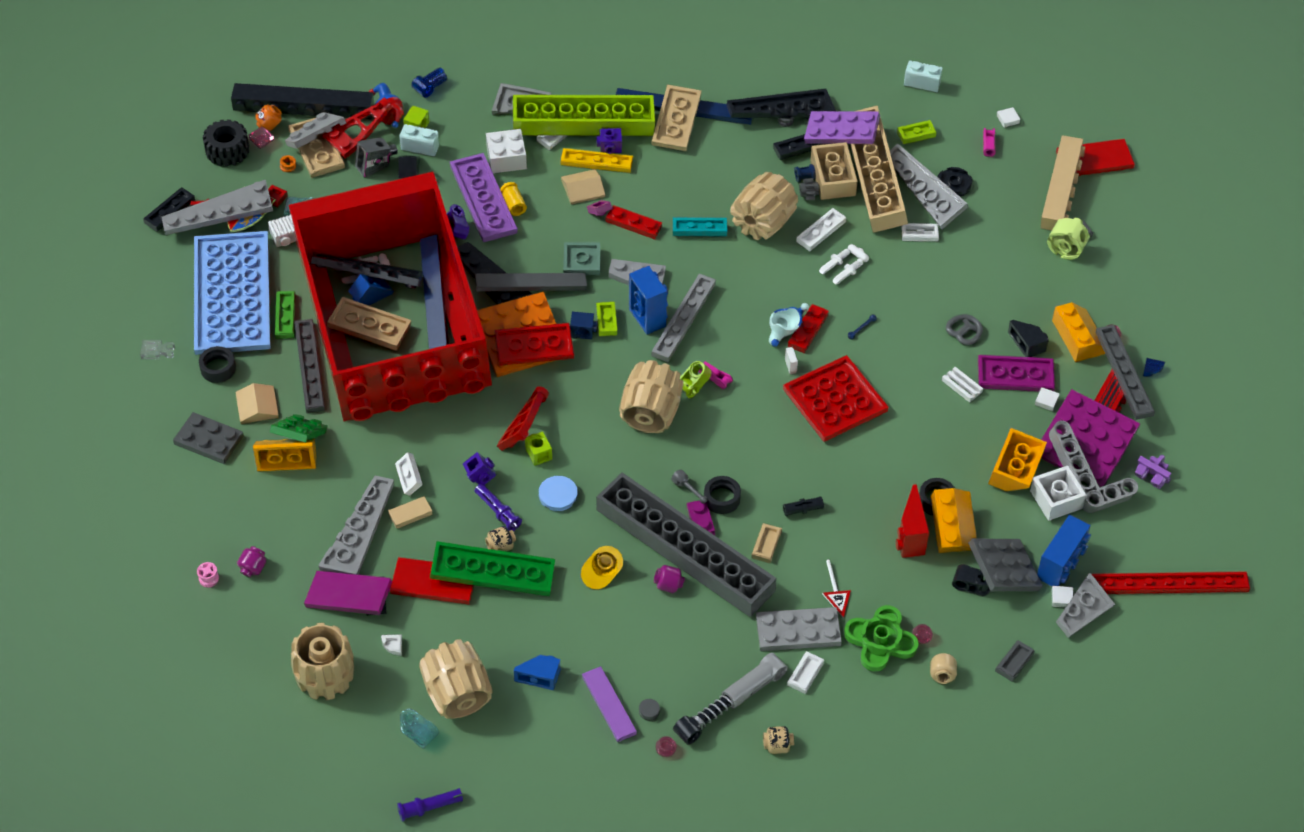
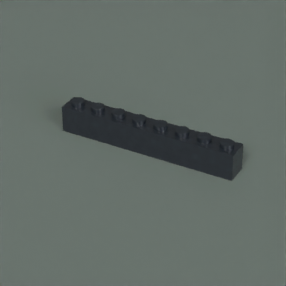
(300, 100)

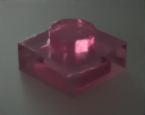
(261, 137)

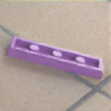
(609, 704)

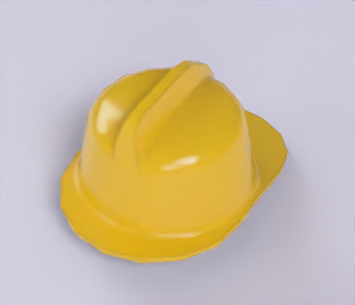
(601, 567)

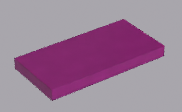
(1015, 373)
(348, 592)

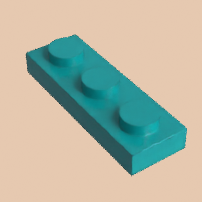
(699, 226)

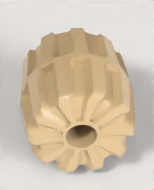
(764, 205)
(651, 397)
(322, 661)
(455, 679)

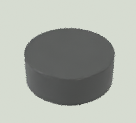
(649, 709)

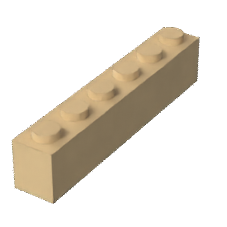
(1062, 181)

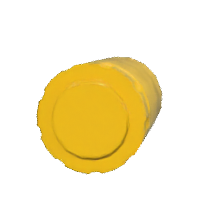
(513, 198)

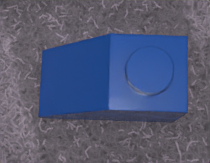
(369, 289)
(539, 672)

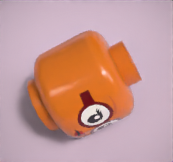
(268, 117)

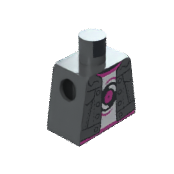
(373, 155)

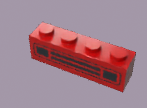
(1111, 393)

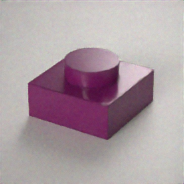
(599, 208)

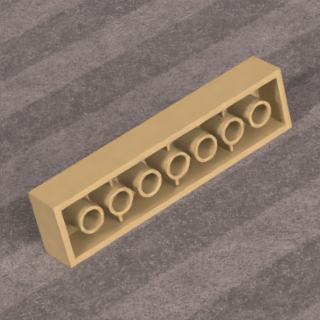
(879, 181)

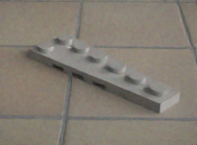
(932, 193)
(233, 205)
(355, 538)

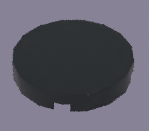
(957, 180)

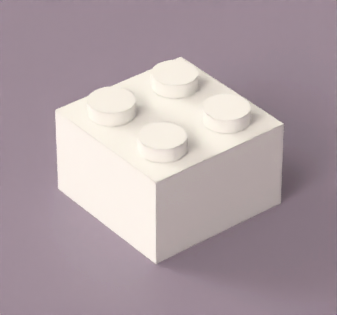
(506, 151)
(1058, 493)

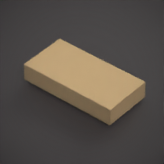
(410, 512)
(766, 543)

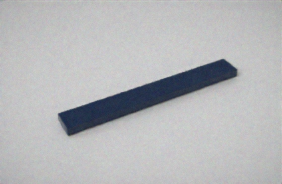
(705, 109)
(434, 291)

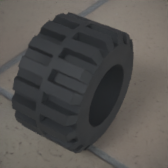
(226, 142)

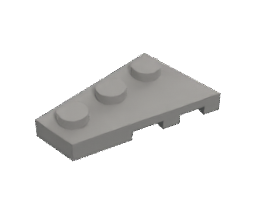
(504, 99)
(308, 133)
(620, 270)
(1084, 607)

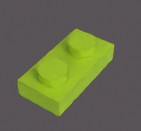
(916, 132)
(606, 318)

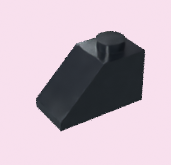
(408, 166)
(1028, 338)

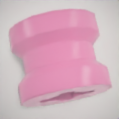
(207, 569)

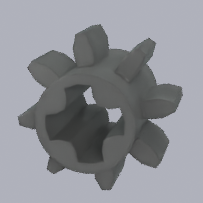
(809, 189)

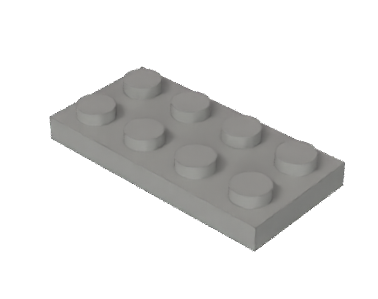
(798, 629)

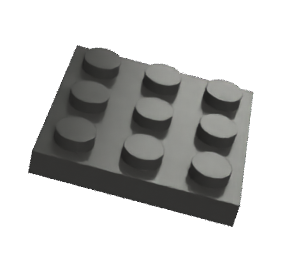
(1005, 564)

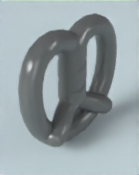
(965, 328)

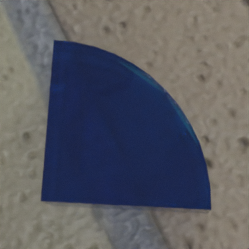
(1152, 367)

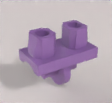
(1156, 467)

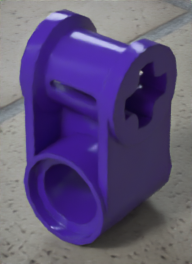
(458, 222)

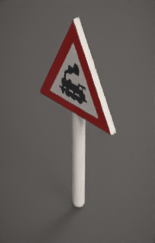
(837, 598)

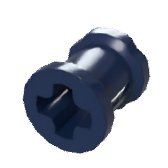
(804, 172)

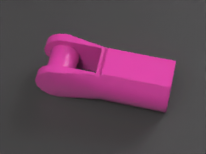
(989, 142)
(717, 374)

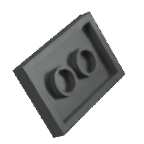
(208, 438)

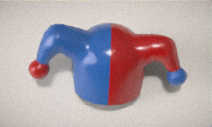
(395, 114)

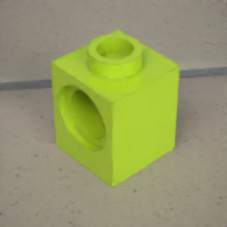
(417, 117)
(538, 448)

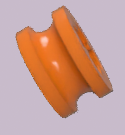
(287, 159)

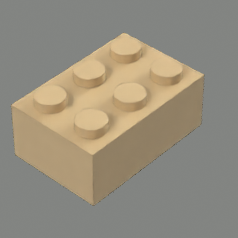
(834, 170)

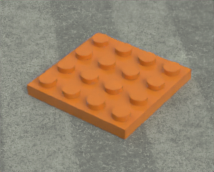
(521, 312)

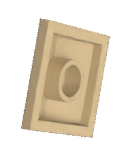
(583, 186)
(256, 403)

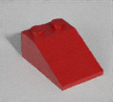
(913, 529)

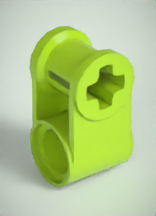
(694, 380)

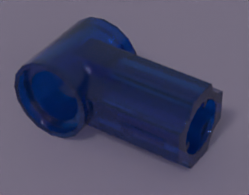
(426, 84)

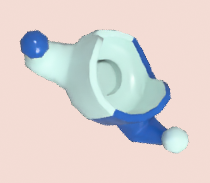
(785, 322)

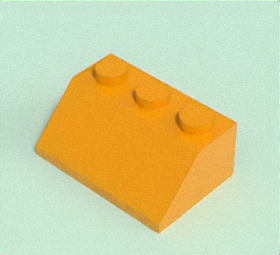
(1077, 331)
(284, 455)
(1017, 461)
(953, 519)

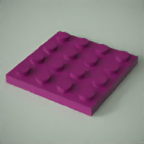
(1099, 431)

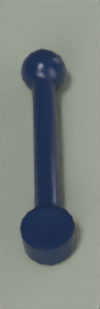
(851, 335)

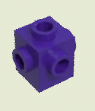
(610, 141)
(479, 469)

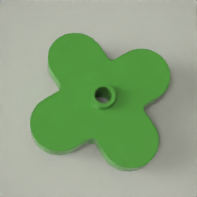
(881, 638)

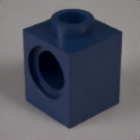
(583, 325)

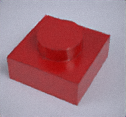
(278, 194)

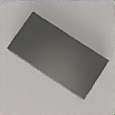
(1014, 660)

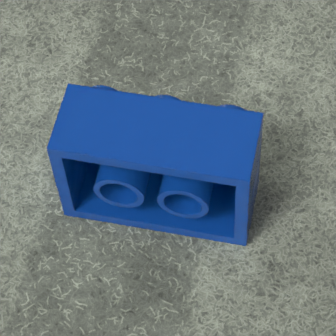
(648, 299)
(1064, 551)

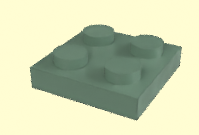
(582, 258)

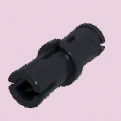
(803, 506)

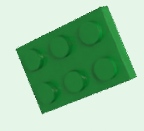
(299, 428)

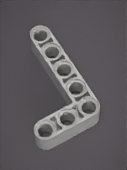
(1085, 474)

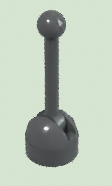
(680, 479)

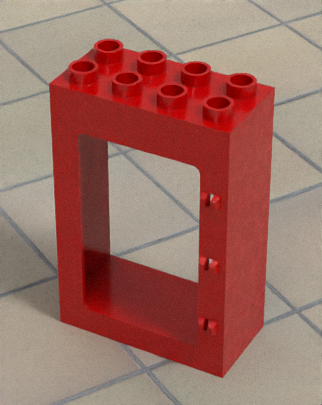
(375, 221)

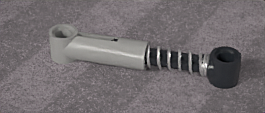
(768, 670)

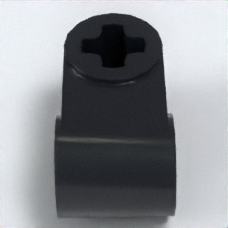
(970, 580)

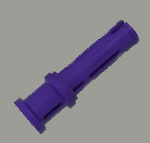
(503, 512)
(419, 806)

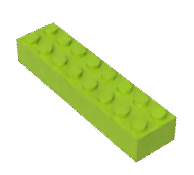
(583, 114)

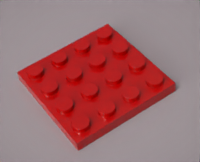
(835, 398)

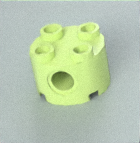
(1068, 238)

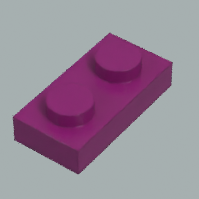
(700, 514)

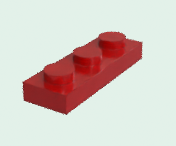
(634, 222)
(808, 329)

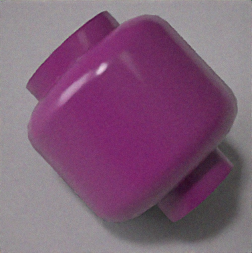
(251, 561)
(668, 578)

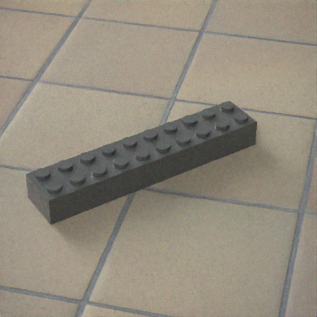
(686, 544)

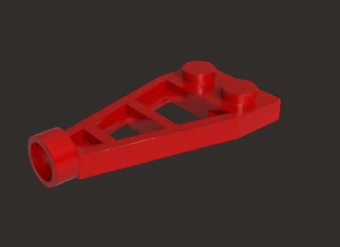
(346, 145)
(521, 424)

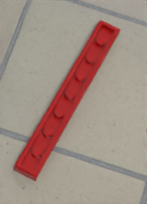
(1173, 582)

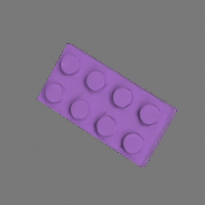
(842, 127)

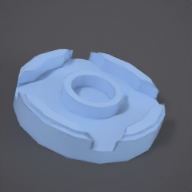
(558, 493)

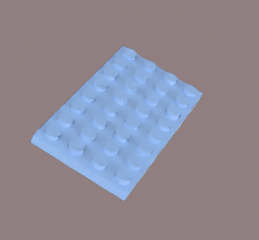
(231, 292)

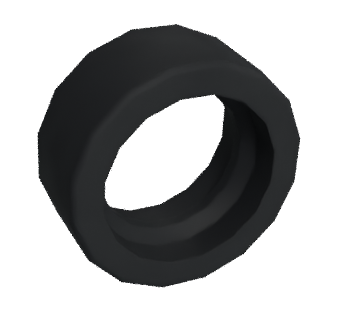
(217, 375)
(726, 483)
(930, 485)

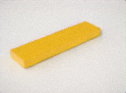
(596, 160)

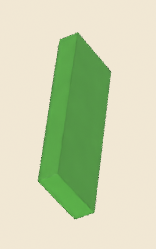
(285, 314)

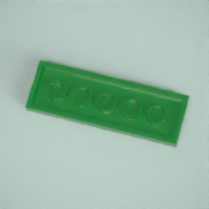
(492, 568)

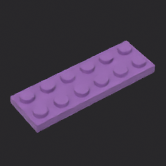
(483, 197)

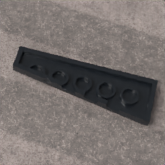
(781, 105)
(477, 263)
(410, 277)

